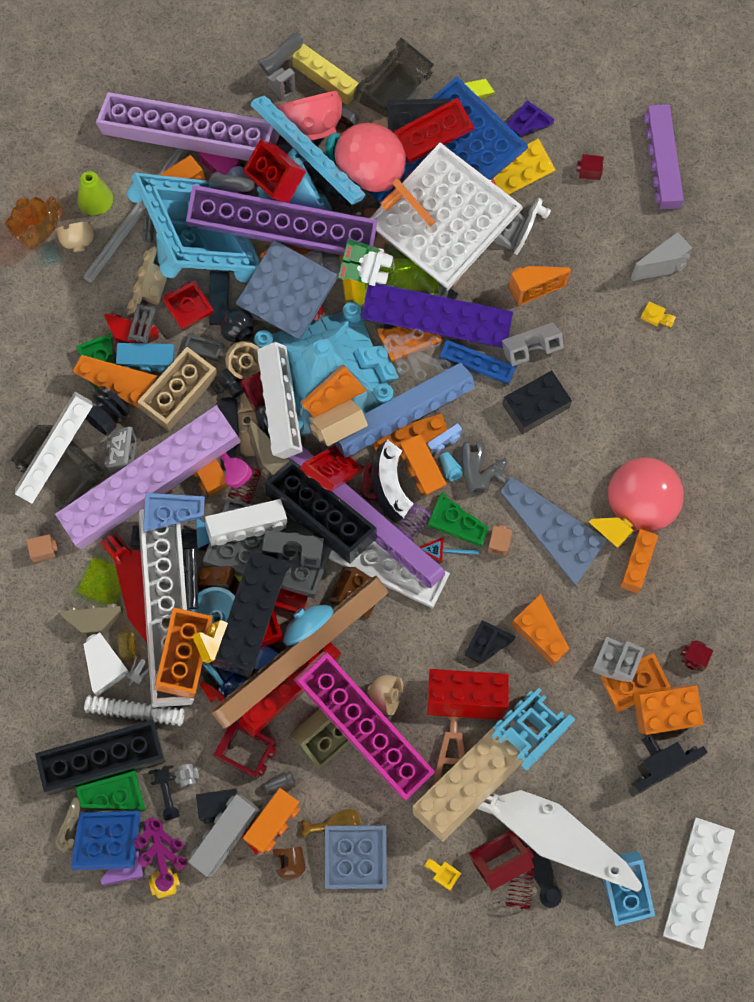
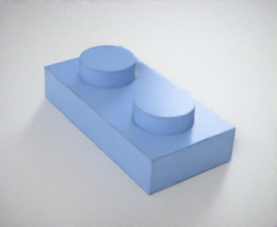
(451, 435)

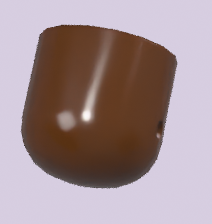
(296, 862)

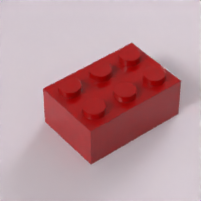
(274, 171)

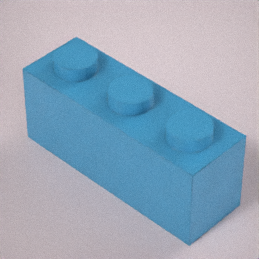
(145, 356)

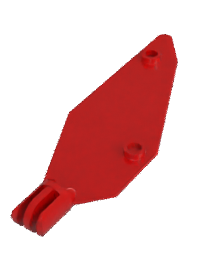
(130, 578)

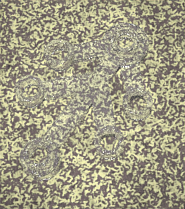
(414, 353)

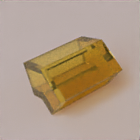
(126, 646)

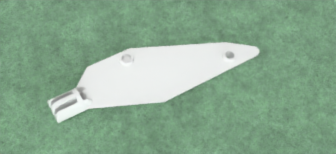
(559, 836)

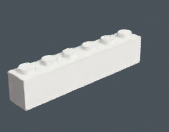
(279, 400)
(53, 447)

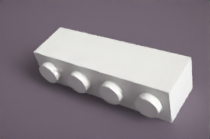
(245, 522)

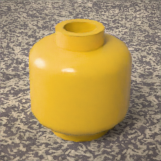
(160, 894)

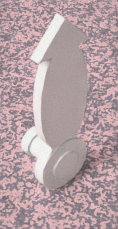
(536, 208)

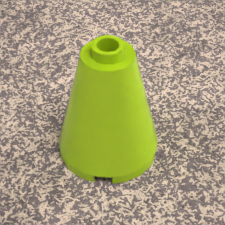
(93, 194)

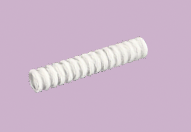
(133, 710)

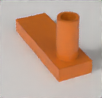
(400, 192)

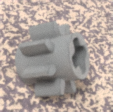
(186, 775)

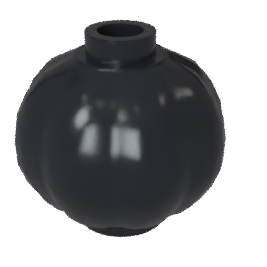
(237, 326)

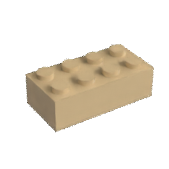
(177, 389)

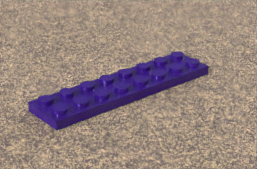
(436, 315)

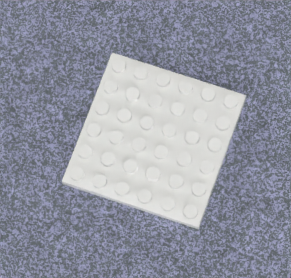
(466, 213)

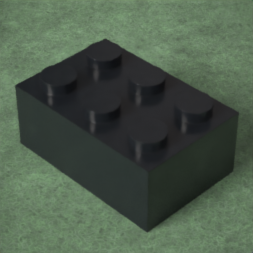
(536, 402)

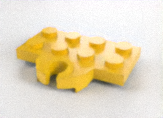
(525, 169)

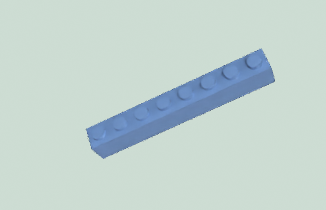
(408, 408)

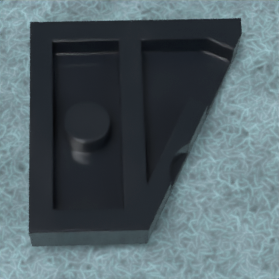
(488, 642)

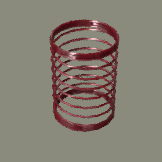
(246, 498)
(523, 906)

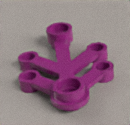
(154, 829)

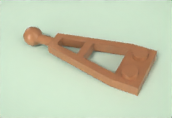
(451, 735)

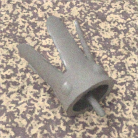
(135, 675)

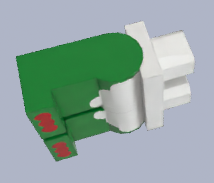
(363, 262)

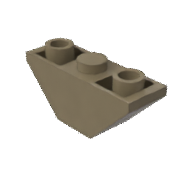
(92, 619)

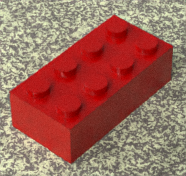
(467, 694)

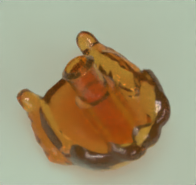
(33, 220)

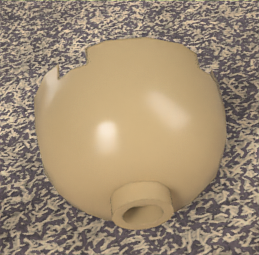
(76, 236)
(242, 359)
(384, 693)

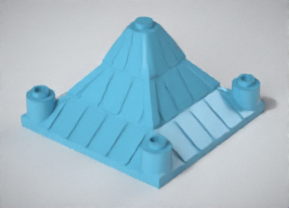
(186, 246)
(321, 351)

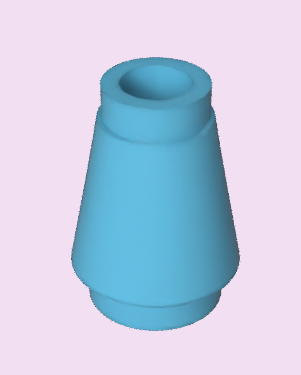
(450, 467)

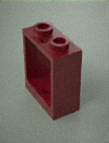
(226, 742)
(508, 870)

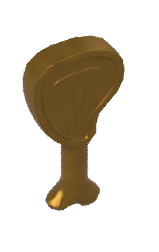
(341, 818)

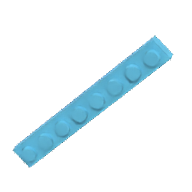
(308, 150)

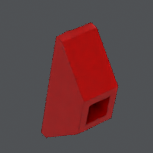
(121, 327)

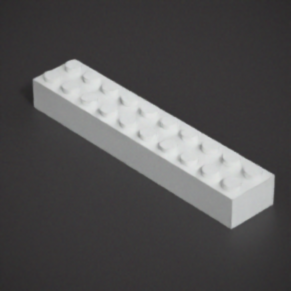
(162, 591)

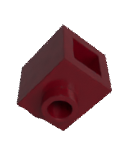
(696, 655)

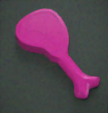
(237, 471)

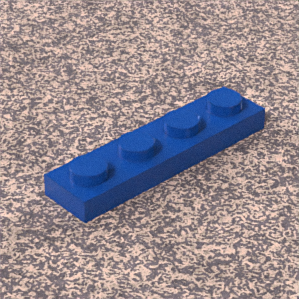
(478, 362)

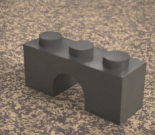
(308, 547)

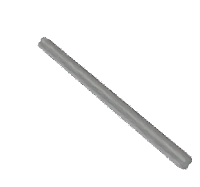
(126, 225)

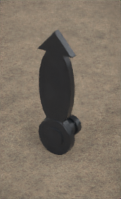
(549, 895)

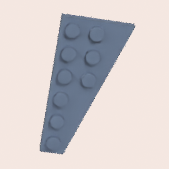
(560, 534)

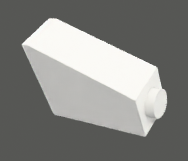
(103, 664)

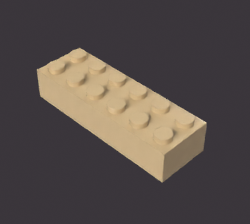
(467, 785)

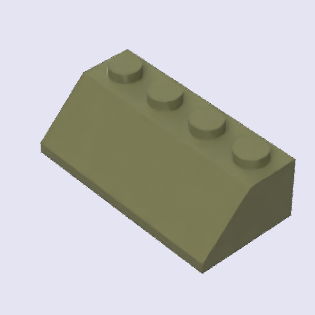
(319, 739)

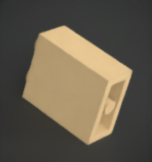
(338, 422)

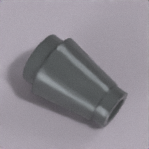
(284, 781)

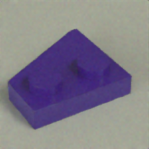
(529, 120)

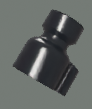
(226, 380)

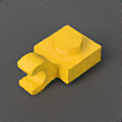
(654, 314)
(445, 874)

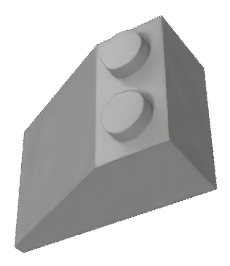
(664, 259)

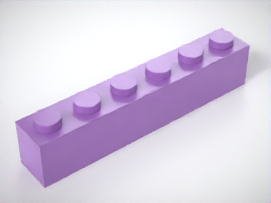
(664, 157)

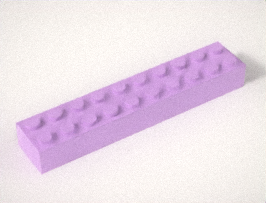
(183, 126)
(151, 473)

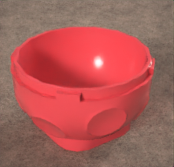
(315, 115)

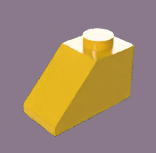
(613, 529)

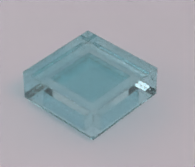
(50, 254)

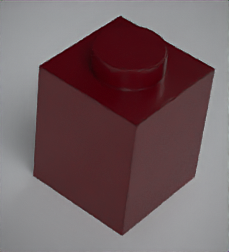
(590, 167)

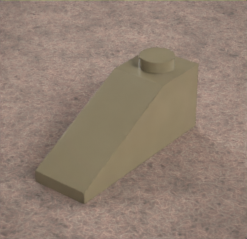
(265, 459)

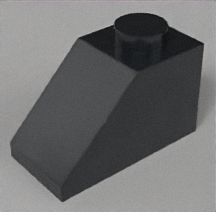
(213, 803)

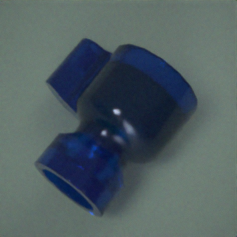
(231, 684)

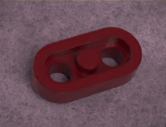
(366, 485)

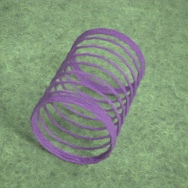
(415, 512)

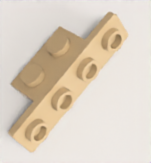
(150, 282)

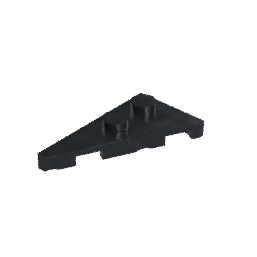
(406, 111)

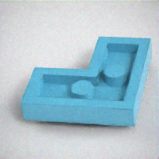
(379, 359)

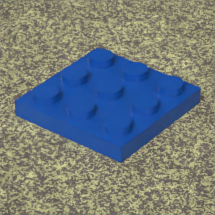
(106, 840)

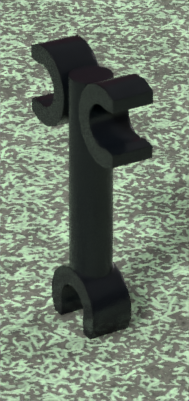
(162, 777)

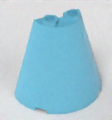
(306, 192)

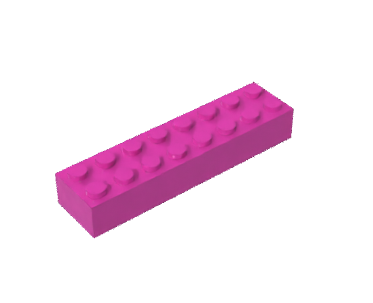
(364, 725)

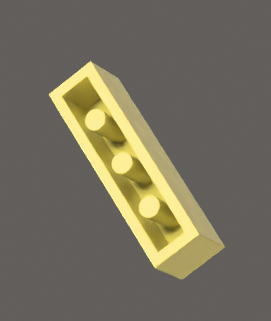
(324, 73)

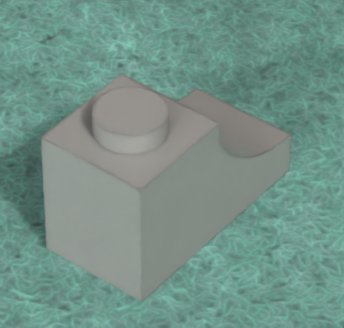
(282, 83)

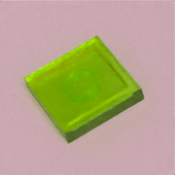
(101, 582)

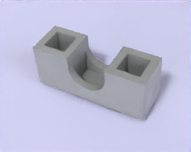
(545, 337)

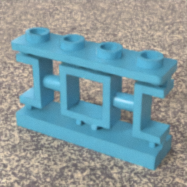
(525, 738)

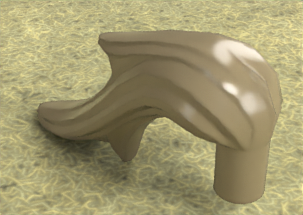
(64, 840)

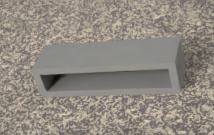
(224, 835)

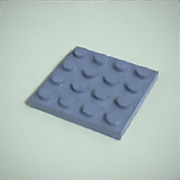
(287, 290)

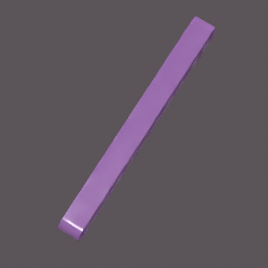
(388, 536)

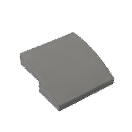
(618, 660)

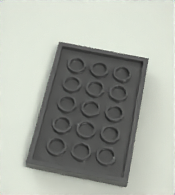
(235, 553)

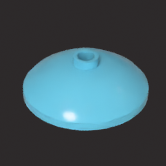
(215, 602)
(306, 623)

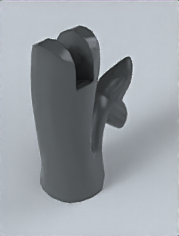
(277, 58)
(233, 184)
(472, 463)

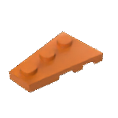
(333, 391)

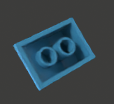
(626, 903)

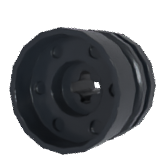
(107, 407)

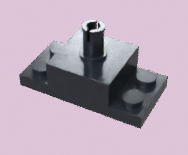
(663, 763)

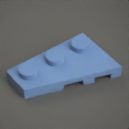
(171, 509)

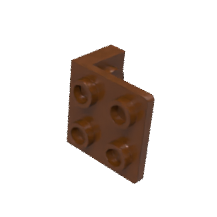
(347, 582)

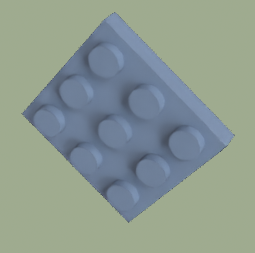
(355, 857)

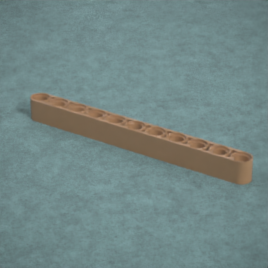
(296, 655)

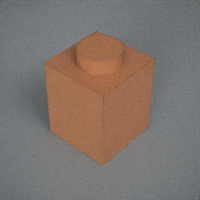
(500, 540)
(42, 548)

